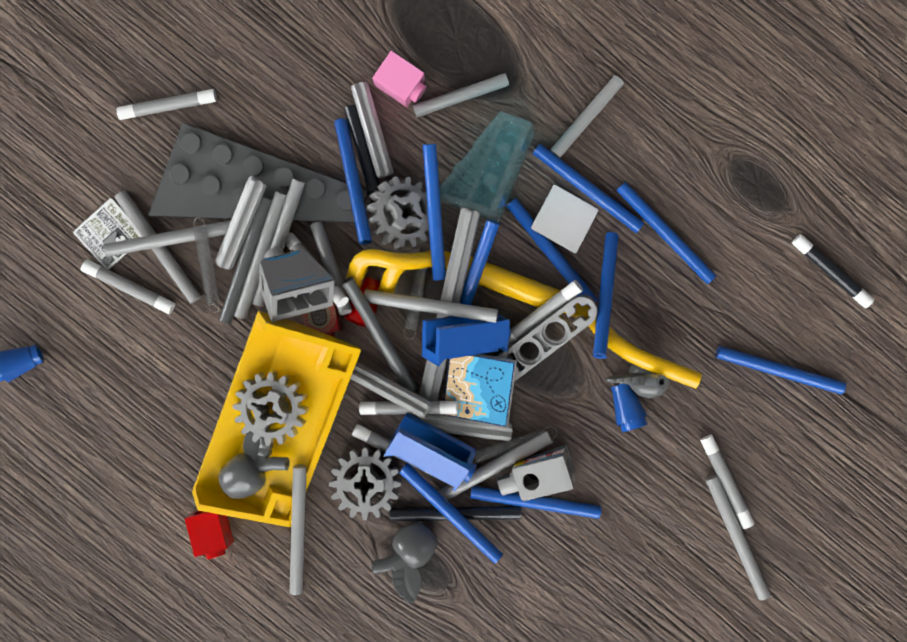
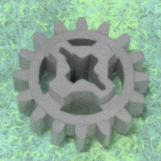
(388, 213)
(257, 403)
(350, 483)

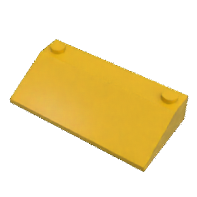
(323, 370)

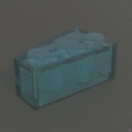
(490, 168)

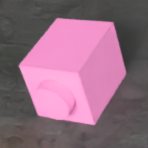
(400, 79)

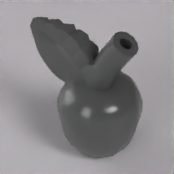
(642, 382)
(246, 471)
(413, 549)

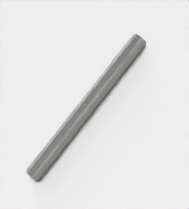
(452, 290)

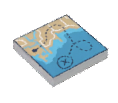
(481, 387)

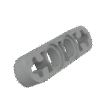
(545, 343)

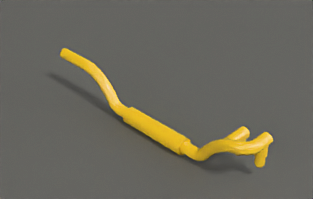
(521, 289)

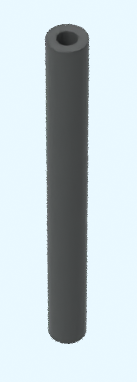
(245, 261)
(378, 333)

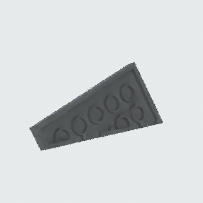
(210, 174)

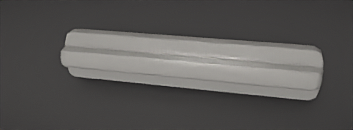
(372, 129)
(240, 222)
(390, 390)
(471, 428)

